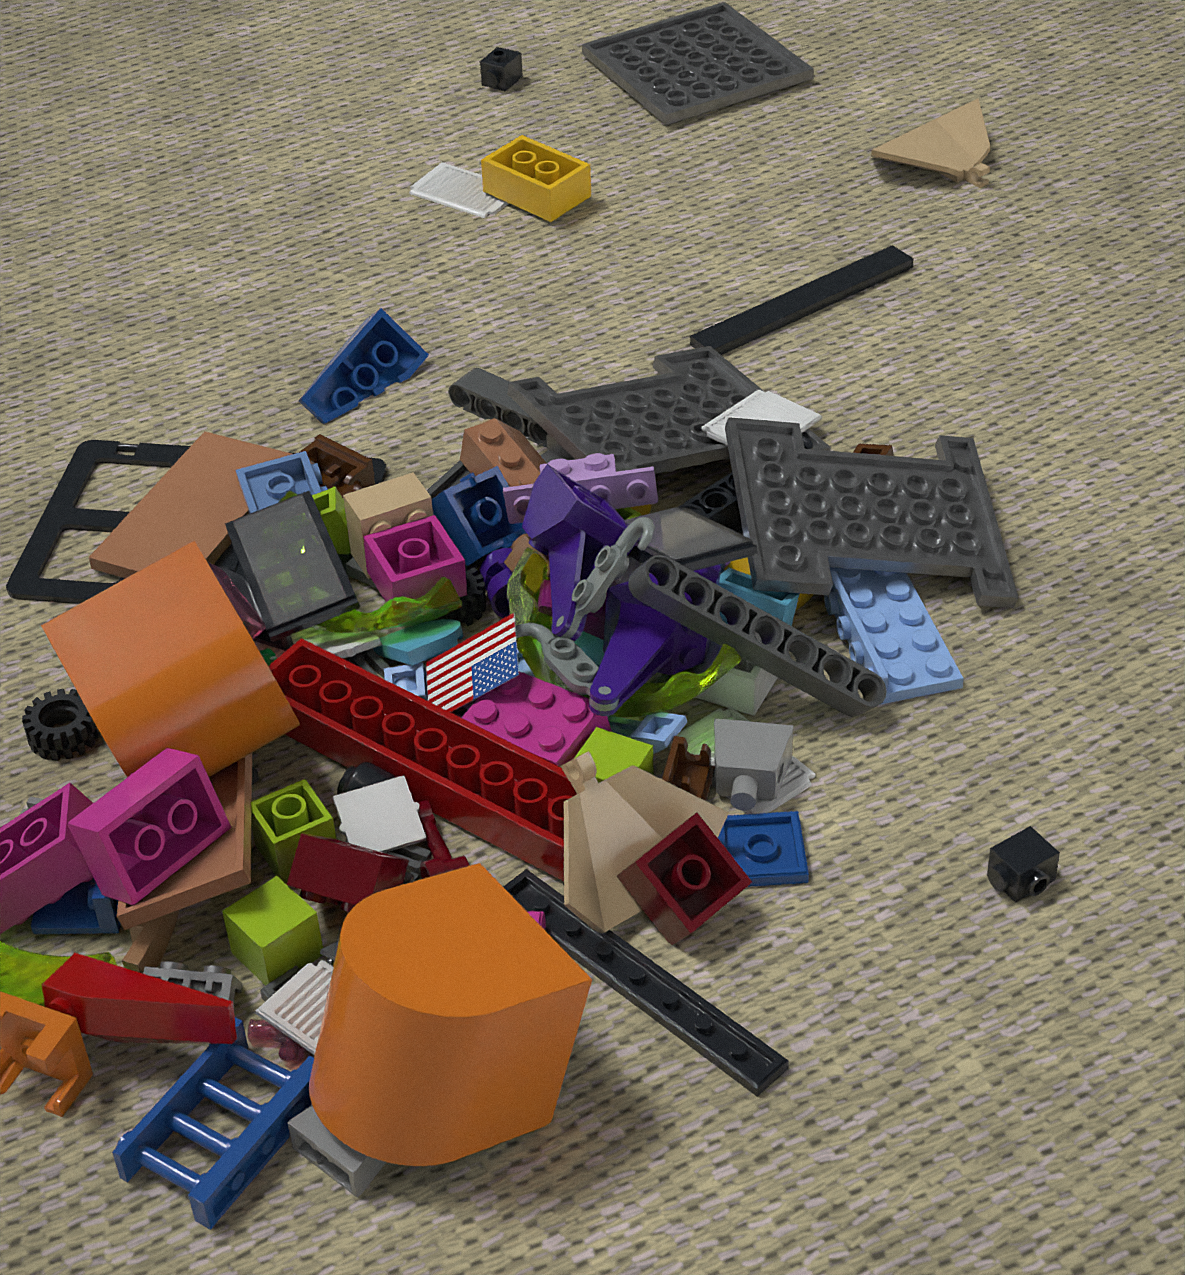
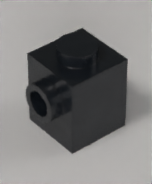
(501, 69)
(1022, 865)

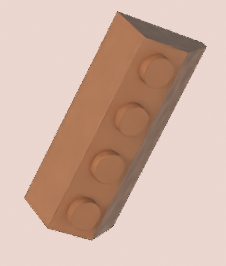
(502, 446)

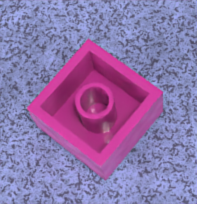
(413, 559)

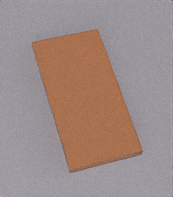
(184, 507)
(215, 869)

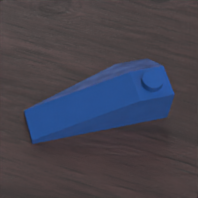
(364, 366)

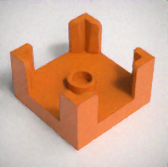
(44, 1043)

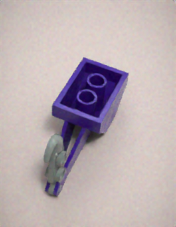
(584, 546)
(635, 647)

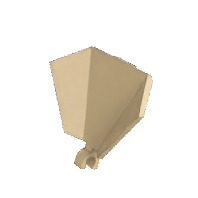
(947, 145)
(611, 828)

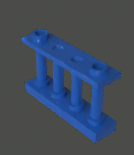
(239, 1158)

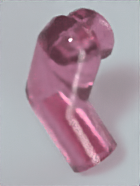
(263, 1032)

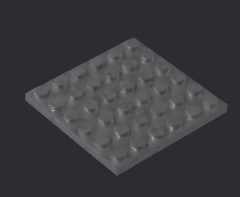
(696, 62)

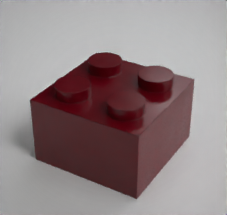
(342, 871)
(684, 879)

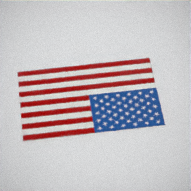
(474, 666)

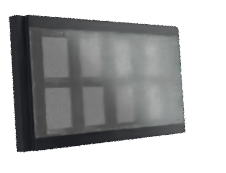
(692, 540)
(291, 566)

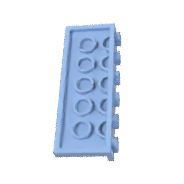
(891, 633)

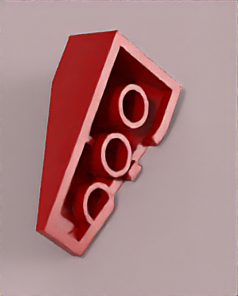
(136, 1006)

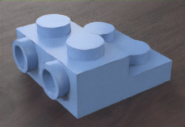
(271, 480)

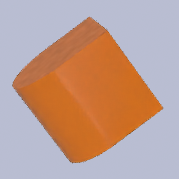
(170, 667)
(444, 1022)

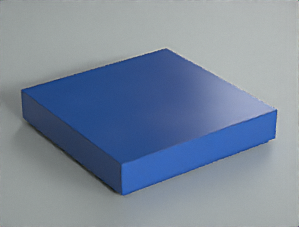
(767, 847)

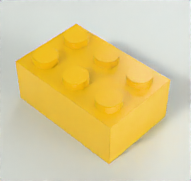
(536, 178)

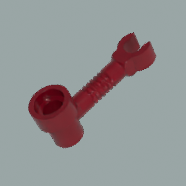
(443, 860)

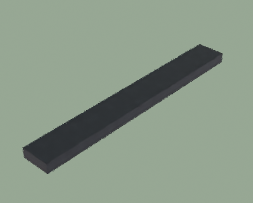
(803, 301)
(653, 989)

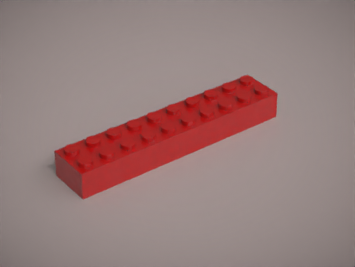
(450, 762)

